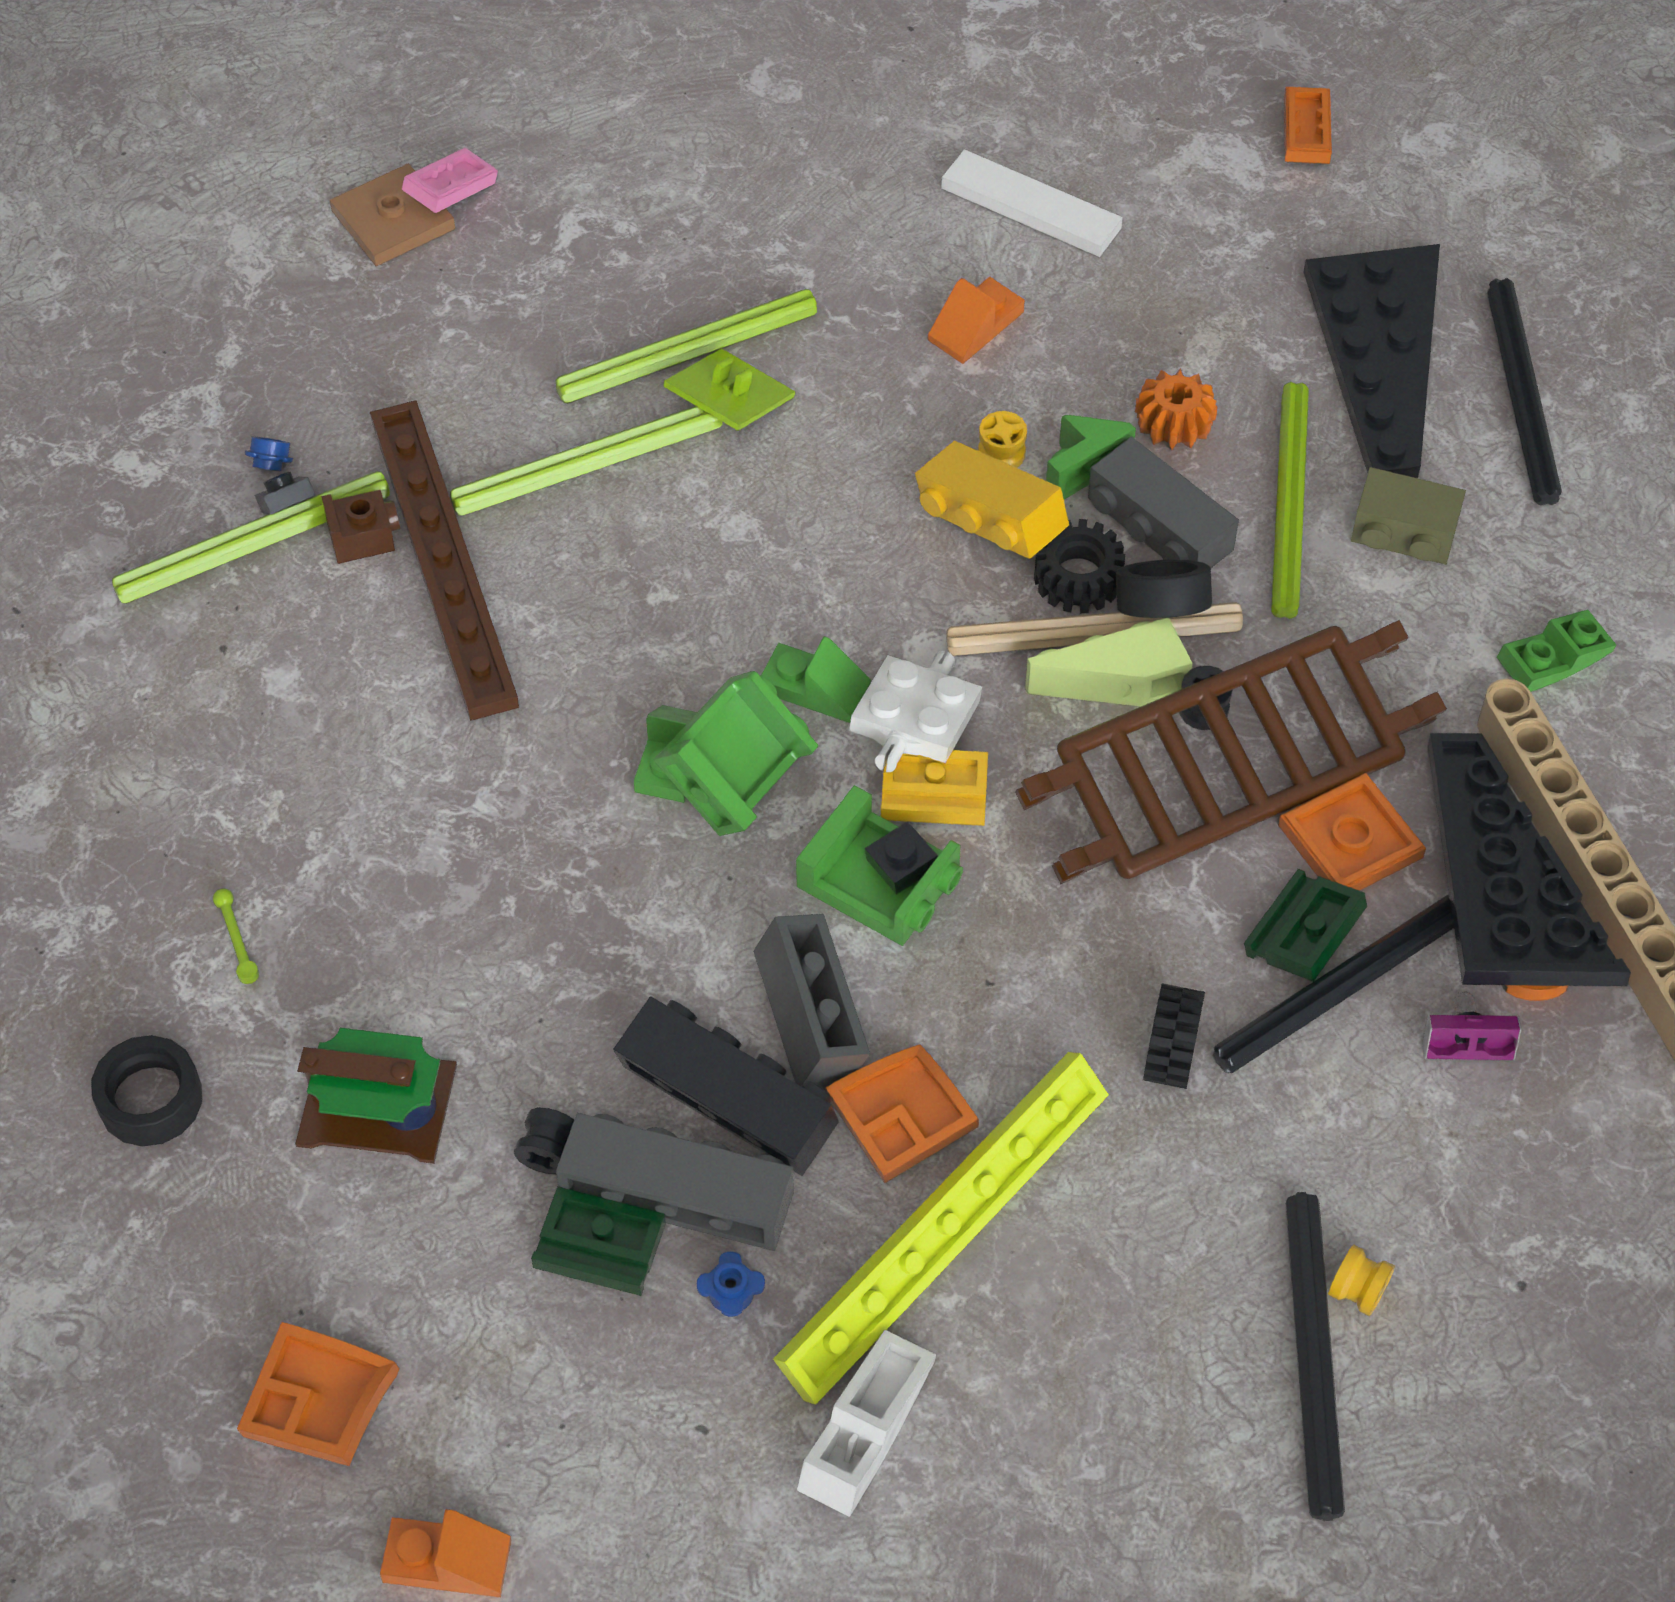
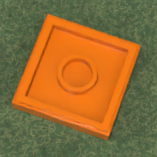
(1352, 834)

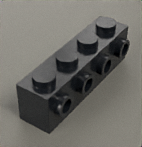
(727, 1084)

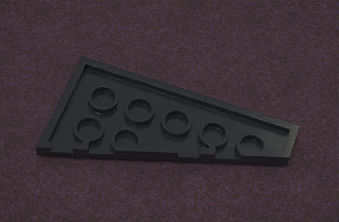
(1379, 338)
(1507, 888)

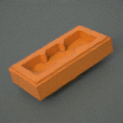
(1307, 125)

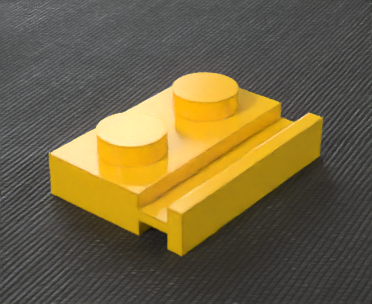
(935, 790)

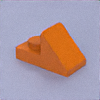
(974, 317)
(446, 1555)

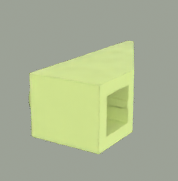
(1114, 668)

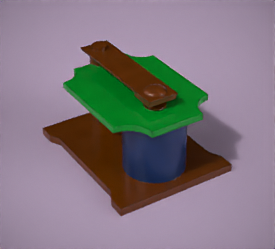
(375, 1094)

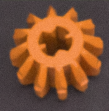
(1176, 409)

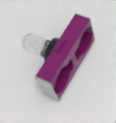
(1470, 1034)

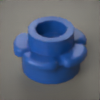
(269, 453)

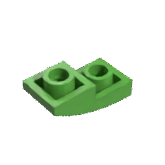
(1557, 653)

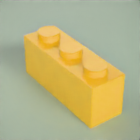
(992, 499)

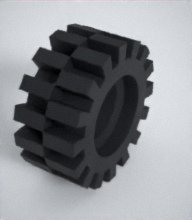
(1074, 587)
(1173, 1036)

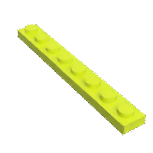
(940, 1228)

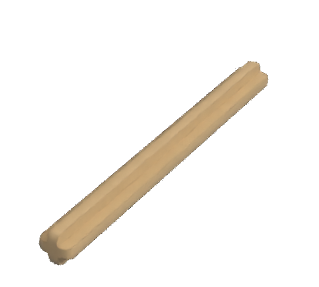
(1076, 629)

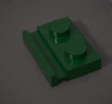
(1306, 925)
(598, 1241)

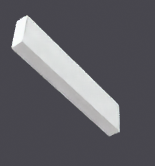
(1032, 203)

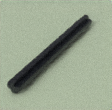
(1524, 392)
(1334, 986)
(1314, 1358)

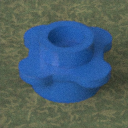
(730, 1300)

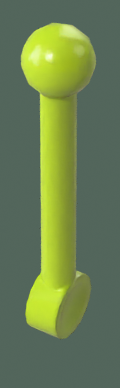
(246, 970)

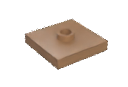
(388, 219)

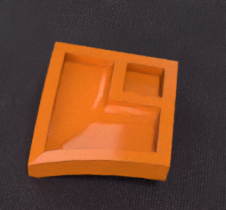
(902, 1110)
(316, 1394)

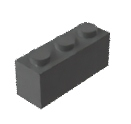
(1161, 506)
(810, 1000)

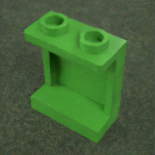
(735, 751)
(838, 873)

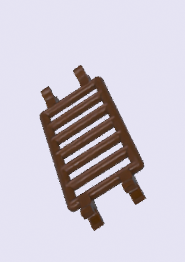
(1204, 694)

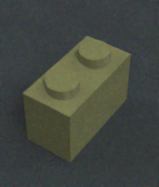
(1407, 515)

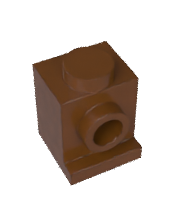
(360, 525)

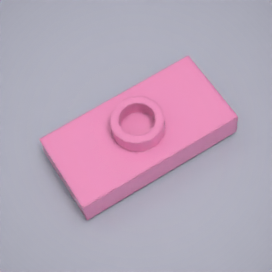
(449, 180)

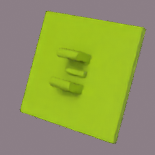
(729, 389)

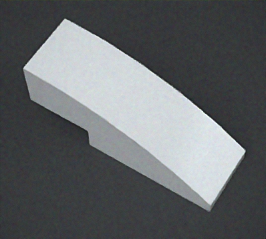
(865, 1423)

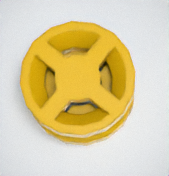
(1006, 429)
(1361, 1280)

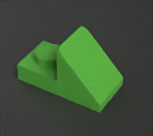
(1083, 445)
(817, 681)
(662, 727)

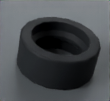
(1163, 588)
(130, 1058)

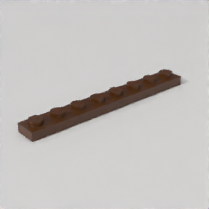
(444, 561)

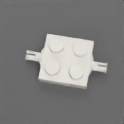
(915, 709)

